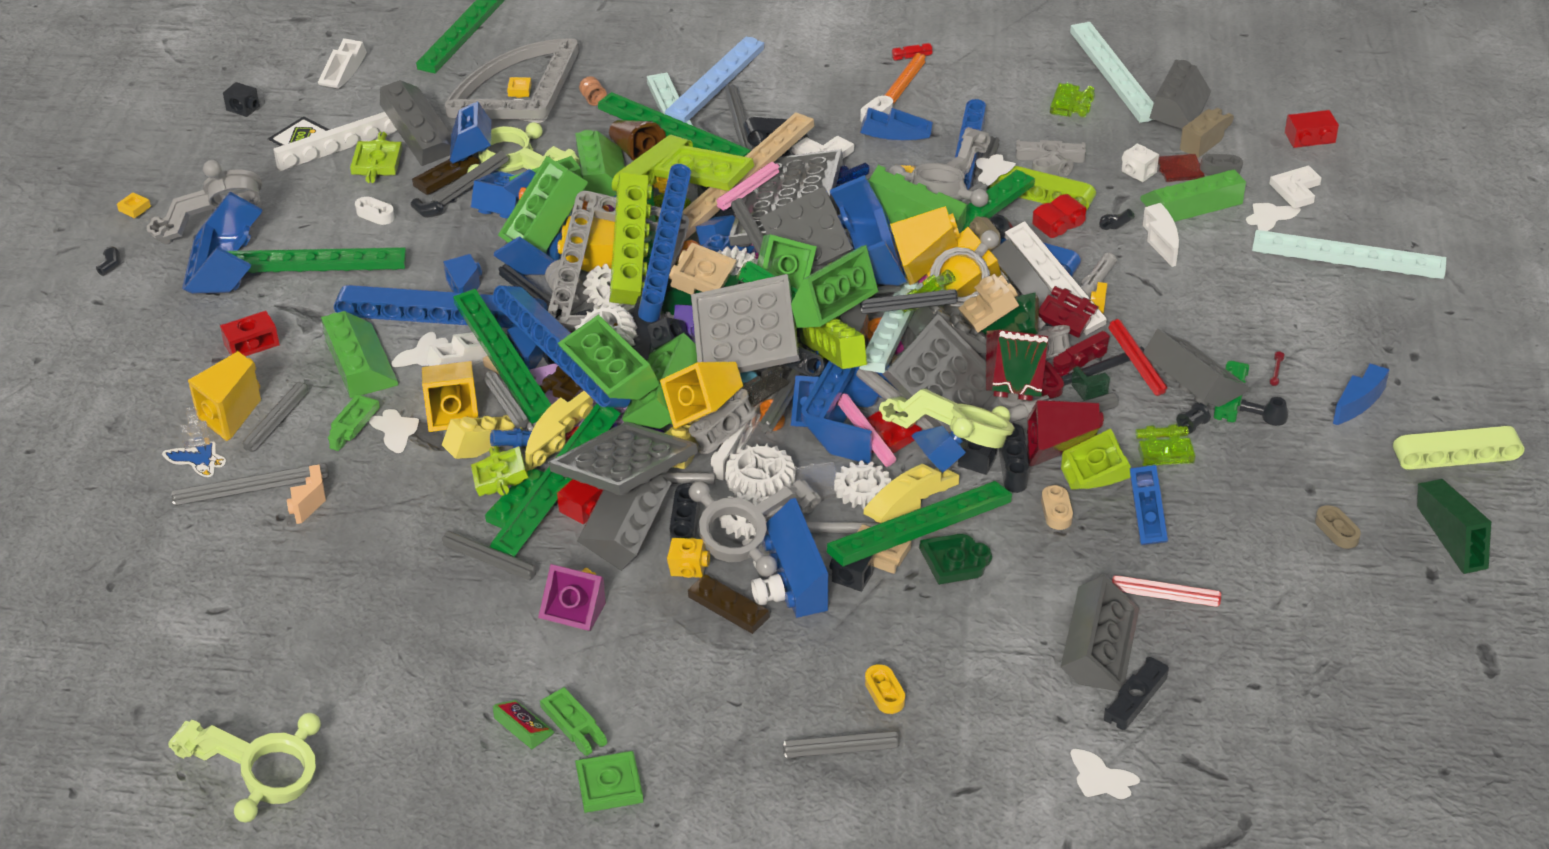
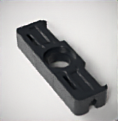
(1126, 706)

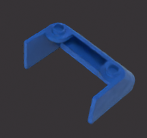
(871, 227)
(227, 229)
(520, 253)
(826, 418)

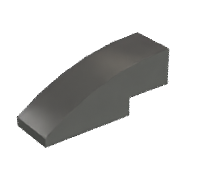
(1019, 271)

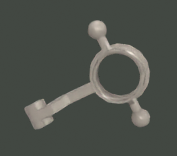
(952, 173)
(204, 200)
(989, 240)
(757, 515)

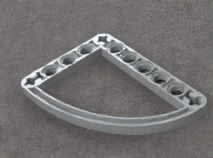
(545, 95)
(594, 209)

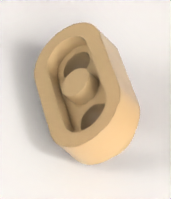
(1057, 507)

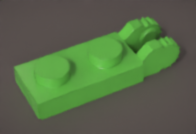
(572, 720)

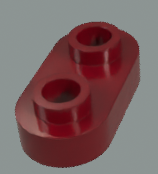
(1052, 382)

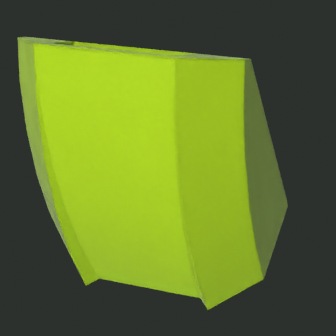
(1095, 462)

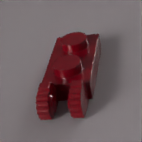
(1081, 353)

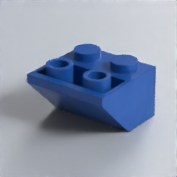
(470, 132)

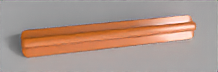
(906, 77)

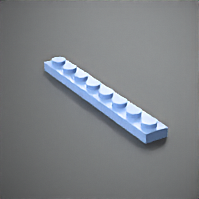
(715, 79)

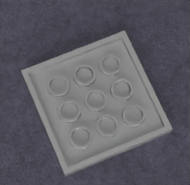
(746, 324)

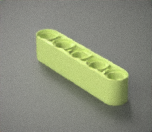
(1458, 447)

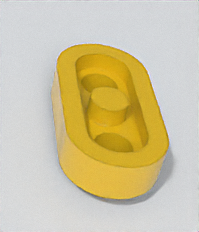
(888, 693)

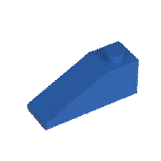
(1148, 505)

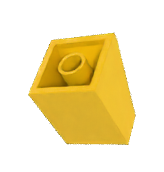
(923, 240)
(599, 244)
(965, 269)
(699, 390)
(226, 394)
(448, 394)

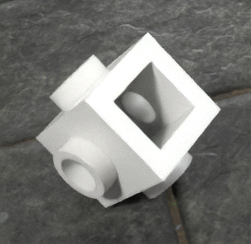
(1140, 162)

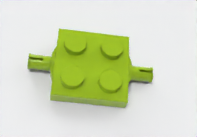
(376, 158)
(499, 471)

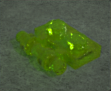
(1070, 99)
(1165, 451)

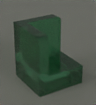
(1090, 386)

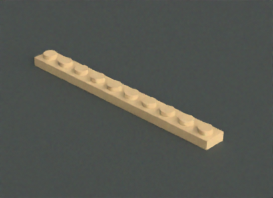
(767, 151)

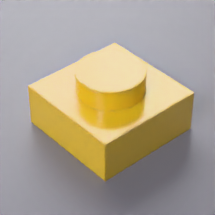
(519, 87)
(133, 205)
(1099, 296)

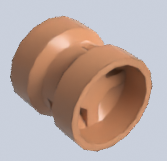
(592, 90)

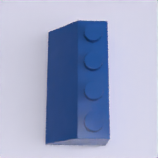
(797, 560)

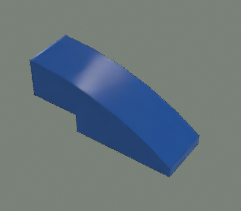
(895, 125)
(1361, 393)

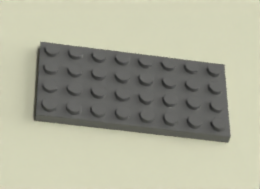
(796, 178)

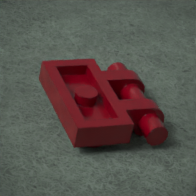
(1058, 312)

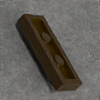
(442, 174)
(728, 603)

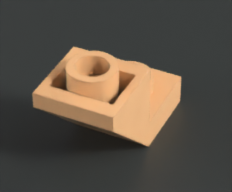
(307, 497)

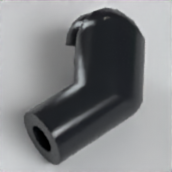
(427, 209)
(1115, 221)
(112, 260)

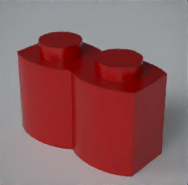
(1059, 215)

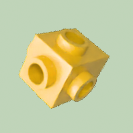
(688, 557)

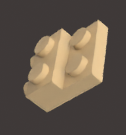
(701, 270)
(993, 301)

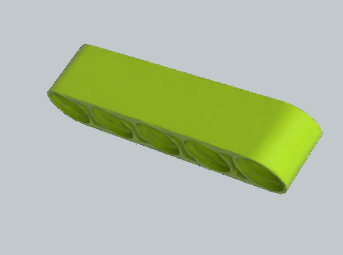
(650, 159)
(1050, 186)

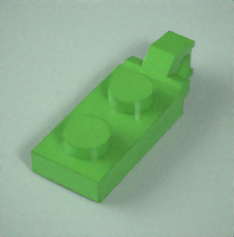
(351, 420)

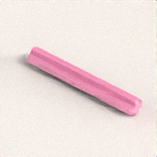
(748, 185)
(860, 421)

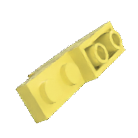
(550, 429)
(907, 490)

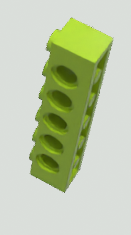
(629, 238)
(836, 343)

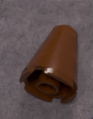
(636, 136)

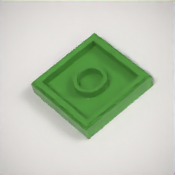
(609, 781)

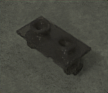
(763, 387)

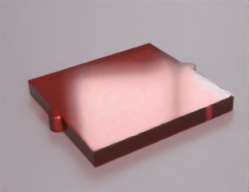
(1180, 167)

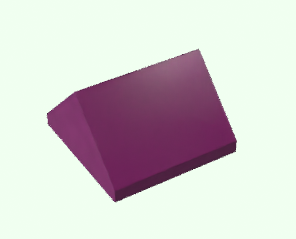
(572, 597)

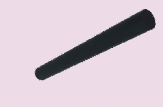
(1100, 366)

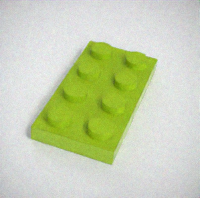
(707, 166)

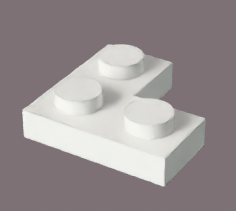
(810, 146)
(1295, 186)

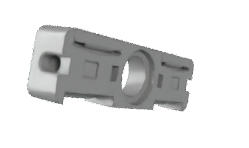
(1030, 150)

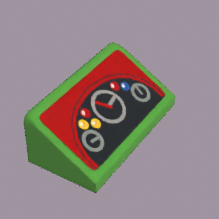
(521, 723)

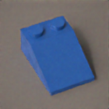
(491, 195)

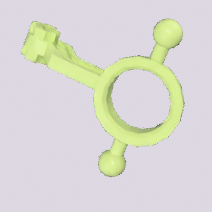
(525, 157)
(965, 420)
(205, 743)

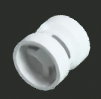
(768, 589)

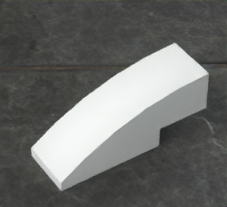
(343, 63)
(1161, 232)
(461, 349)

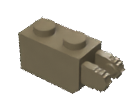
(1204, 131)

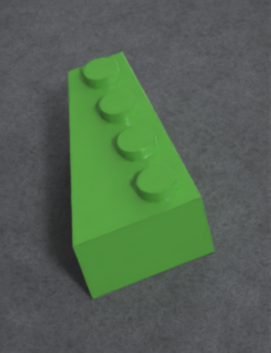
(905, 200)

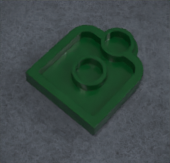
(1021, 319)
(955, 557)

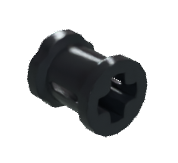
(1194, 417)

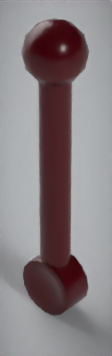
(1279, 356)

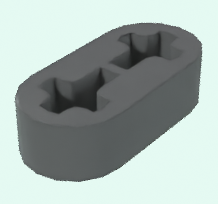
(1219, 163)

